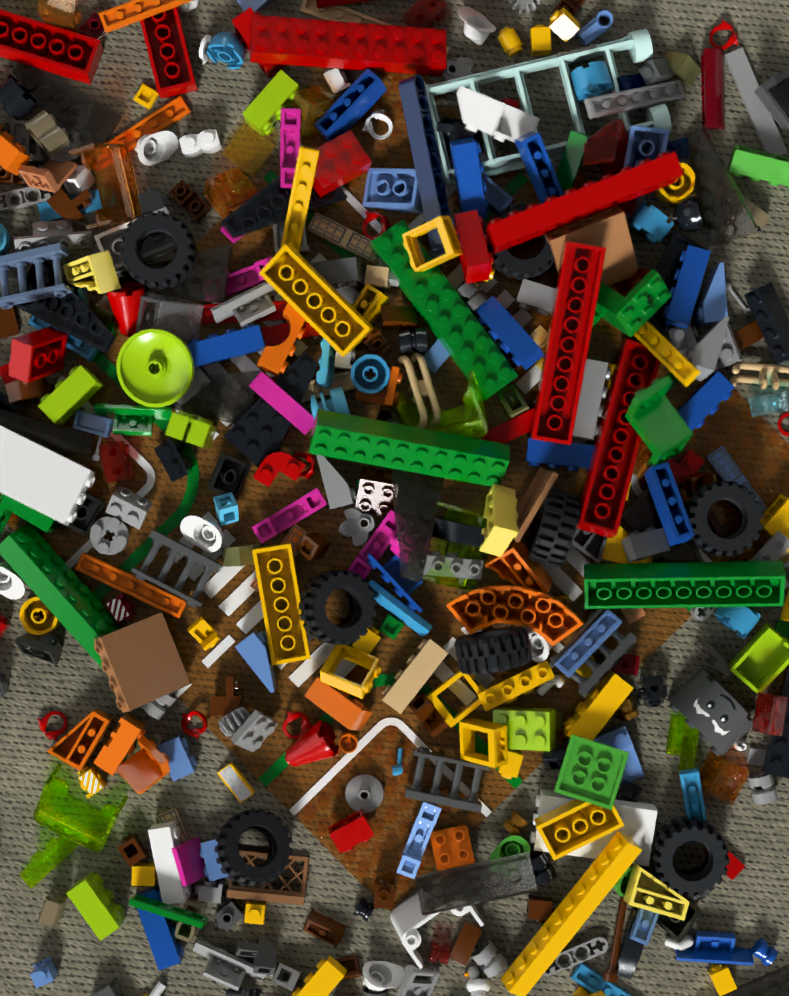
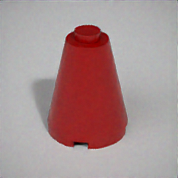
(125, 306)
(313, 746)

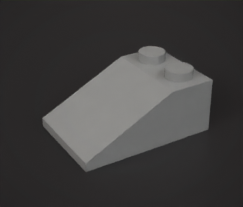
(707, 350)
(336, 487)

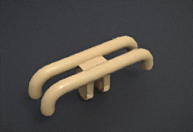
(767, 374)
(422, 389)

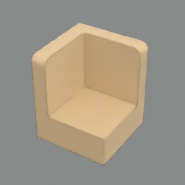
(377, 276)

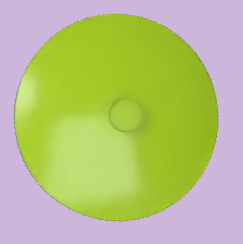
(155, 367)

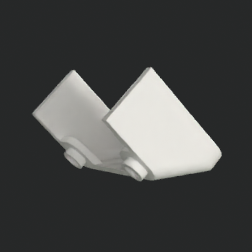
(493, 116)
(408, 918)

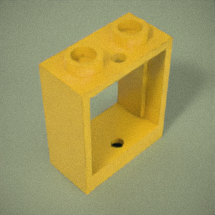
(448, 238)
(353, 655)
(441, 708)
(496, 734)

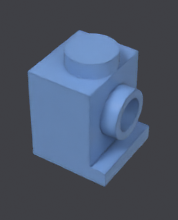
(43, 972)

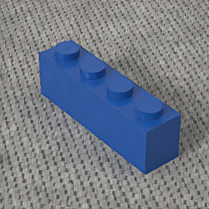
(351, 106)
(538, 166)
(468, 176)
(687, 287)
(509, 332)
(227, 346)
(705, 400)
(557, 454)
(669, 504)
(160, 934)

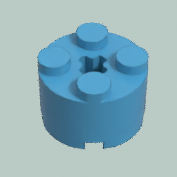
(591, 81)
(651, 222)
(361, 381)
(738, 619)

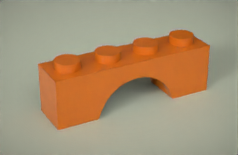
(274, 357)

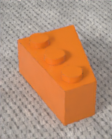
(519, 568)

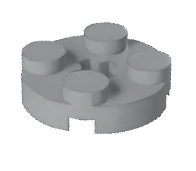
(104, 545)

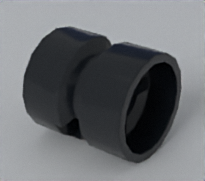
(413, 340)
(542, 869)

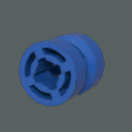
(764, 952)

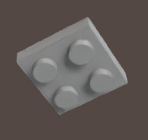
(254, 731)

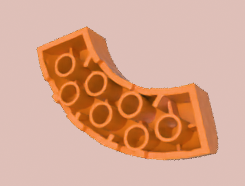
(517, 607)

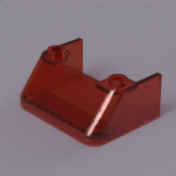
(609, 150)

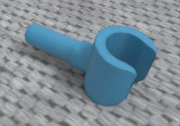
(398, 769)

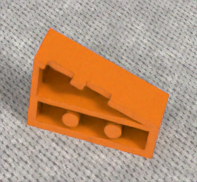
(11, 153)
(339, 705)
(82, 740)
(120, 743)

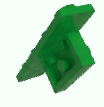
(133, 419)

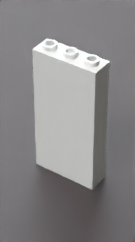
(41, 477)
(637, 817)

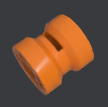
(348, 745)

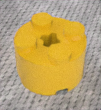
(683, 188)
(31, 619)

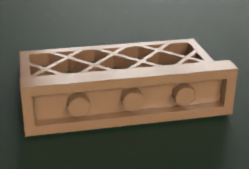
(533, 498)
(271, 894)

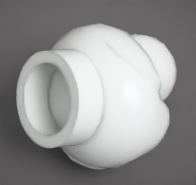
(476, 985)

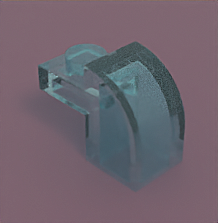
(769, 404)

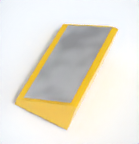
(236, 782)

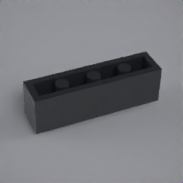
(771, 320)

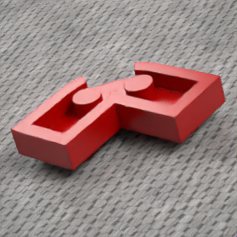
(278, 462)
(687, 466)

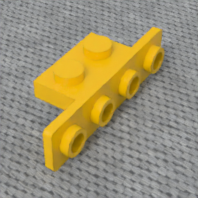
(516, 685)

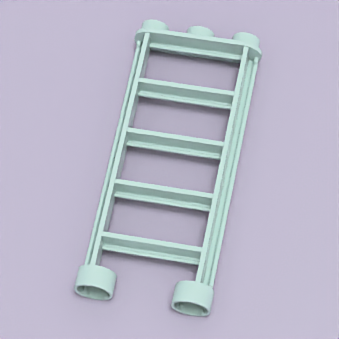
(640, 50)

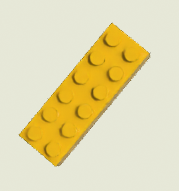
(316, 300)
(280, 603)

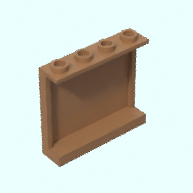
(604, 230)
(141, 662)

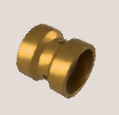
(627, 709)
(515, 823)

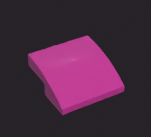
(189, 861)

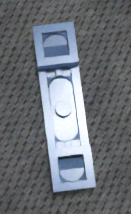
(418, 839)

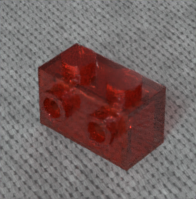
(425, 13)
(116, 462)
(769, 714)

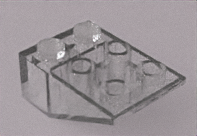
(169, 314)

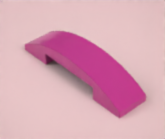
(289, 144)
(246, 277)
(282, 402)
(289, 515)
(376, 545)

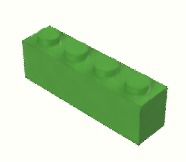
(759, 165)

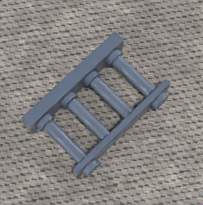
(38, 257)

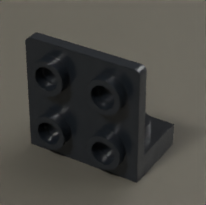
(455, 129)
(173, 459)

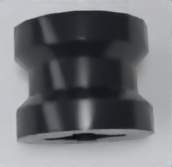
(364, 909)

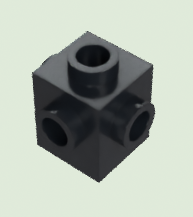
(652, 691)

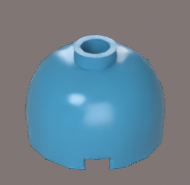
(227, 48)

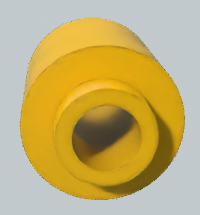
(510, 41)

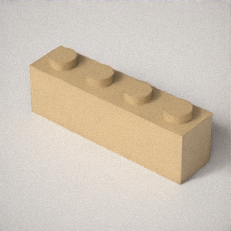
(415, 675)

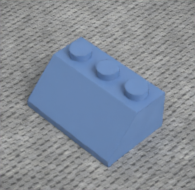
(645, 143)

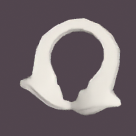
(203, 47)
(381, 116)

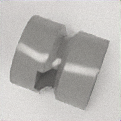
(158, 707)
(762, 787)
(491, 961)

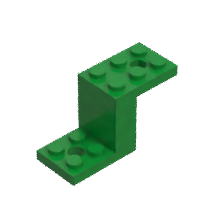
(635, 309)
(658, 422)
(9, 506)

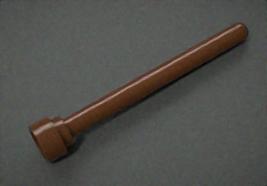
(611, 972)

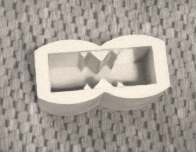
(205, 142)

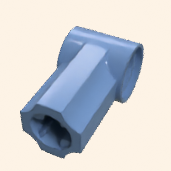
(594, 29)

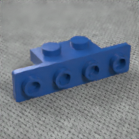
(392, 574)
(715, 948)

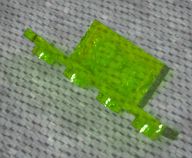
(682, 742)
(47, 860)

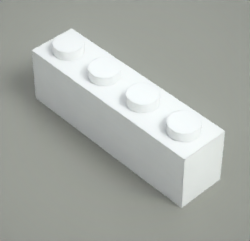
(162, 839)

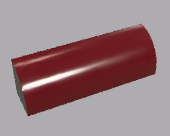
(712, 89)

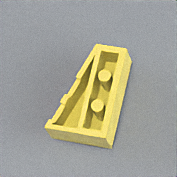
(93, 272)
(501, 520)
(653, 895)

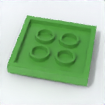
(591, 771)

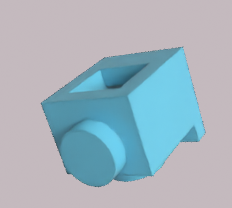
(226, 508)

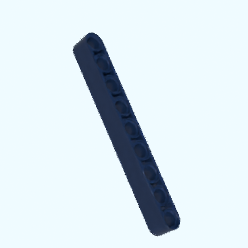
(424, 154)

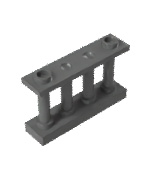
(176, 549)
(599, 670)
(433, 794)

